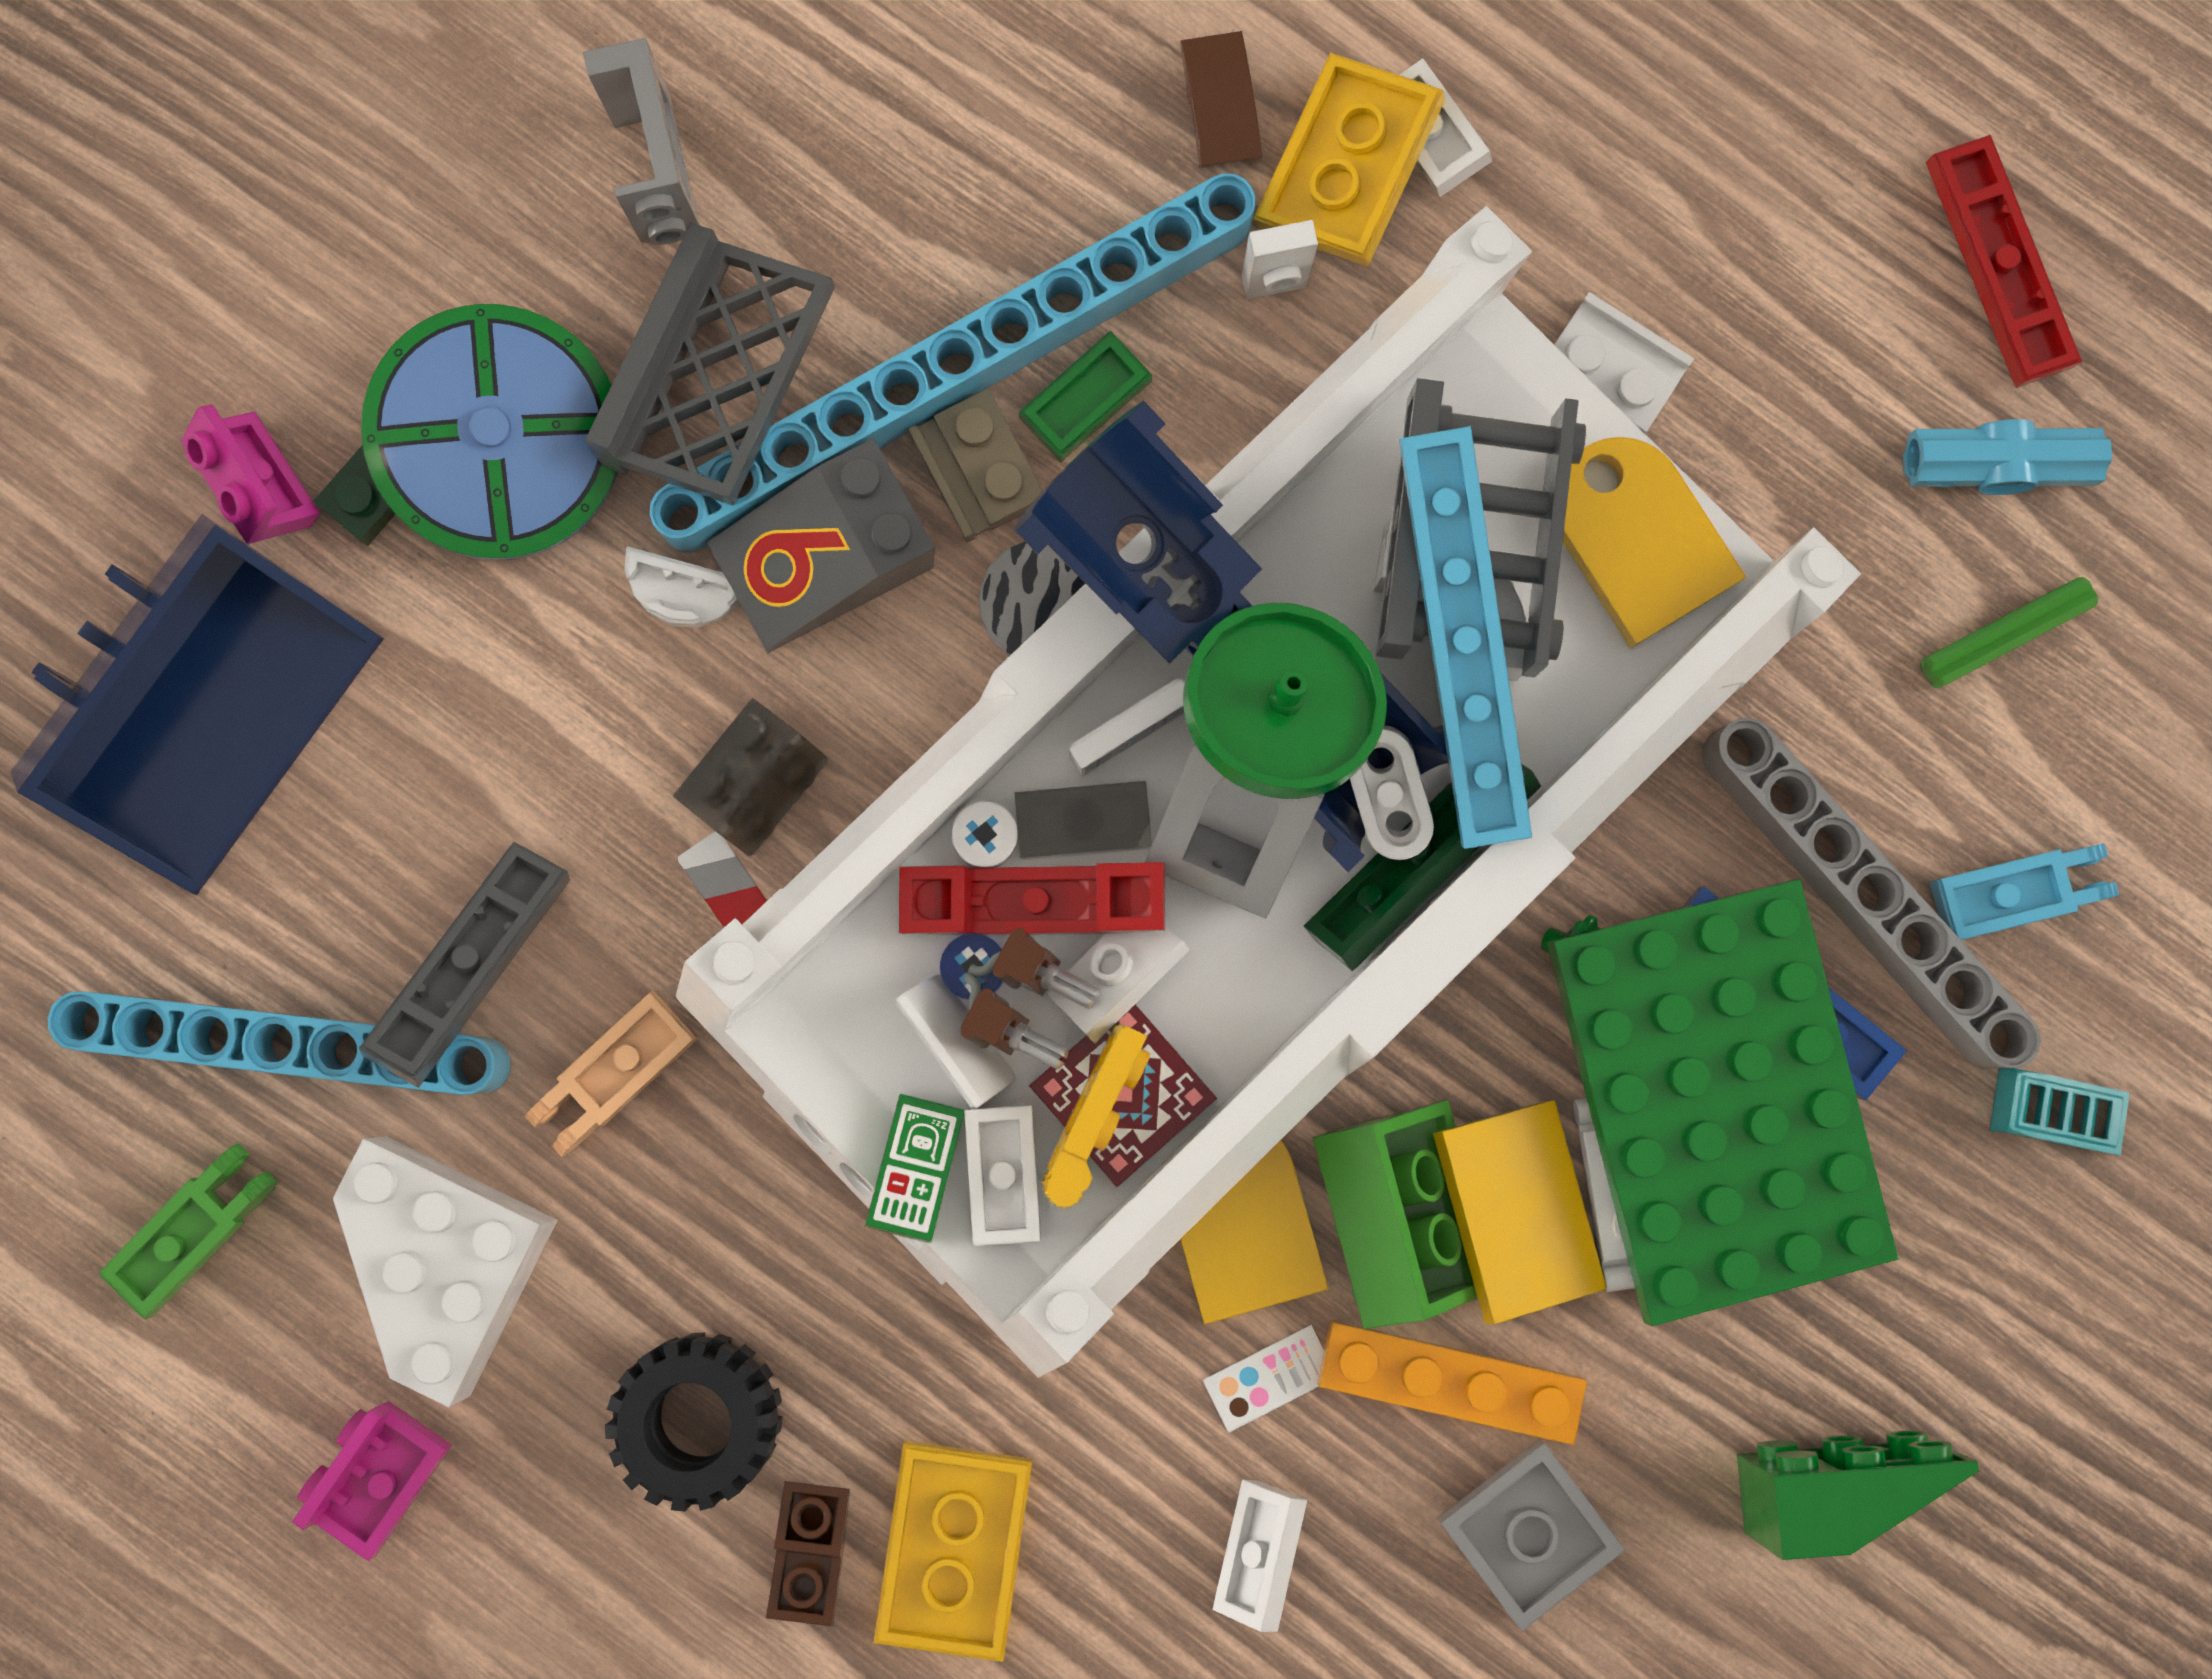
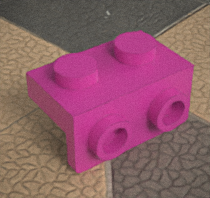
(248, 475)
(372, 1479)

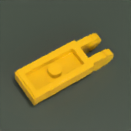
(1092, 1117)

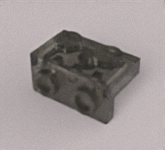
(751, 777)

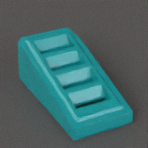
(2012, 1102)

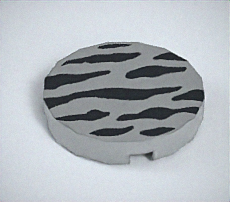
(1023, 593)

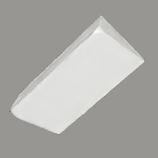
(937, 1020)

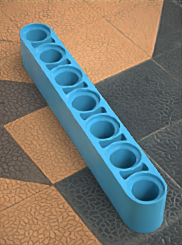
(250, 1042)

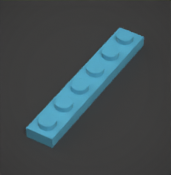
(1465, 637)

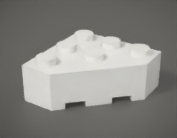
(435, 1263)

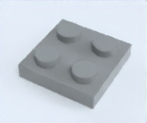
(1531, 1534)

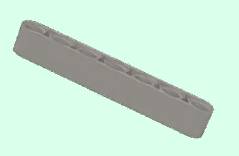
(1898, 902)

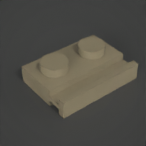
(976, 464)

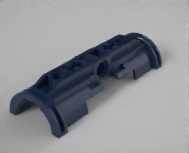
(1139, 480)

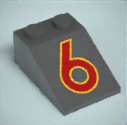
(823, 546)

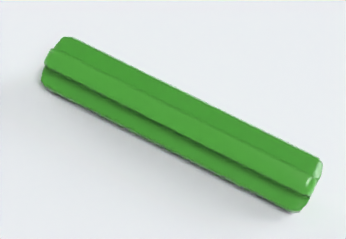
(2009, 632)

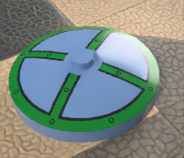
(485, 431)

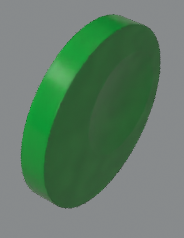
(1284, 700)

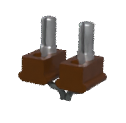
(1017, 965)

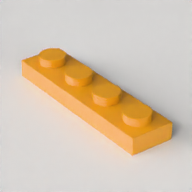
(1452, 1382)

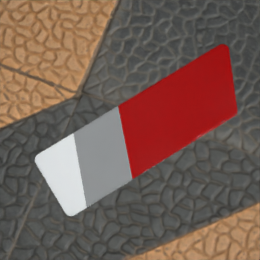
(722, 879)

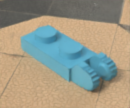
(2017, 892)

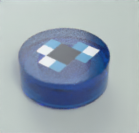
(959, 957)

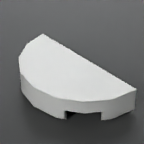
(678, 590)

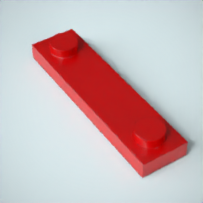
(2003, 261)

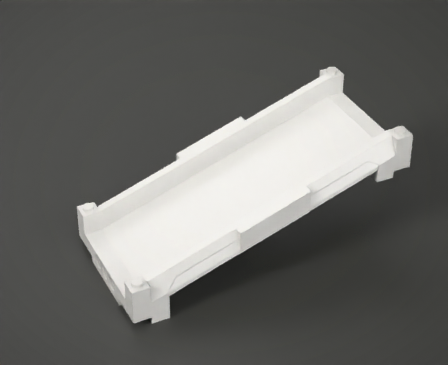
(1256, 1001)

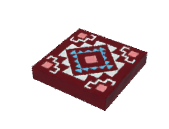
(1150, 1114)

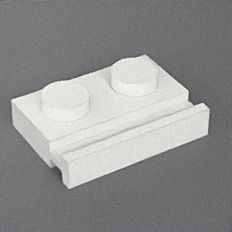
(1623, 359)

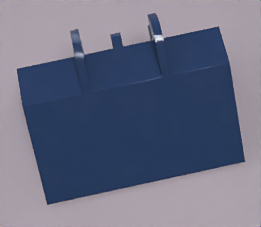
(192, 705)

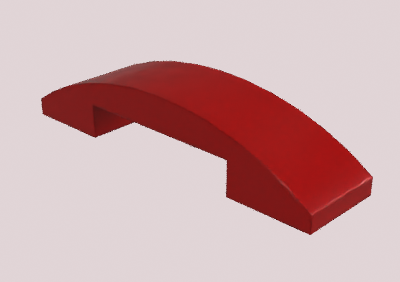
(1032, 898)

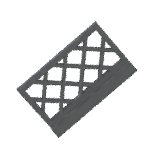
(659, 359)

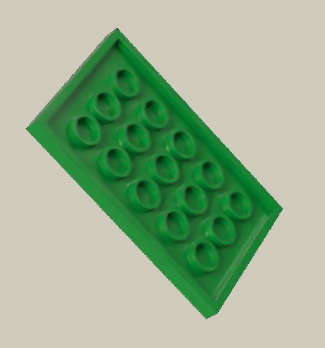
(1722, 1102)

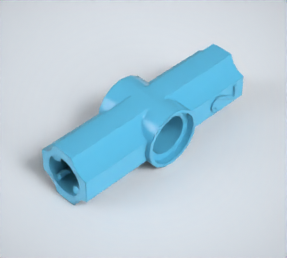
(2007, 457)

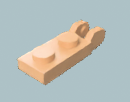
(616, 1069)

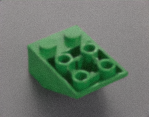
(1842, 1493)

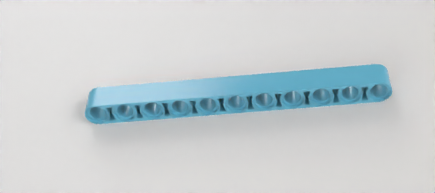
(974, 337)

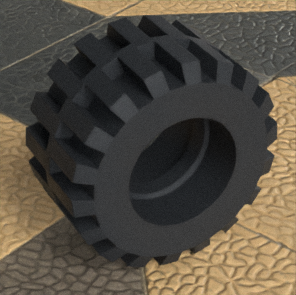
(651, 1455)

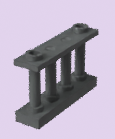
(1564, 442)

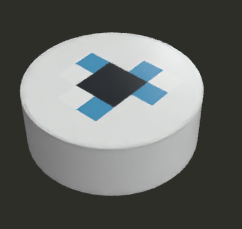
(985, 834)

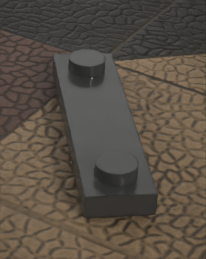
(464, 964)

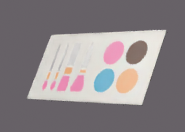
(1266, 1379)

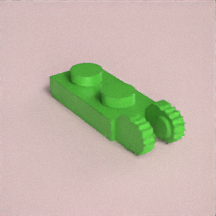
(184, 1235)

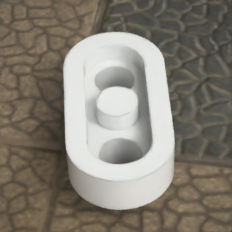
(1392, 790)

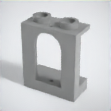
(635, 93)
(1222, 863)

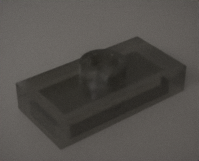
(1083, 820)

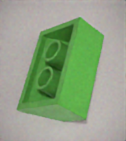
(1396, 1216)

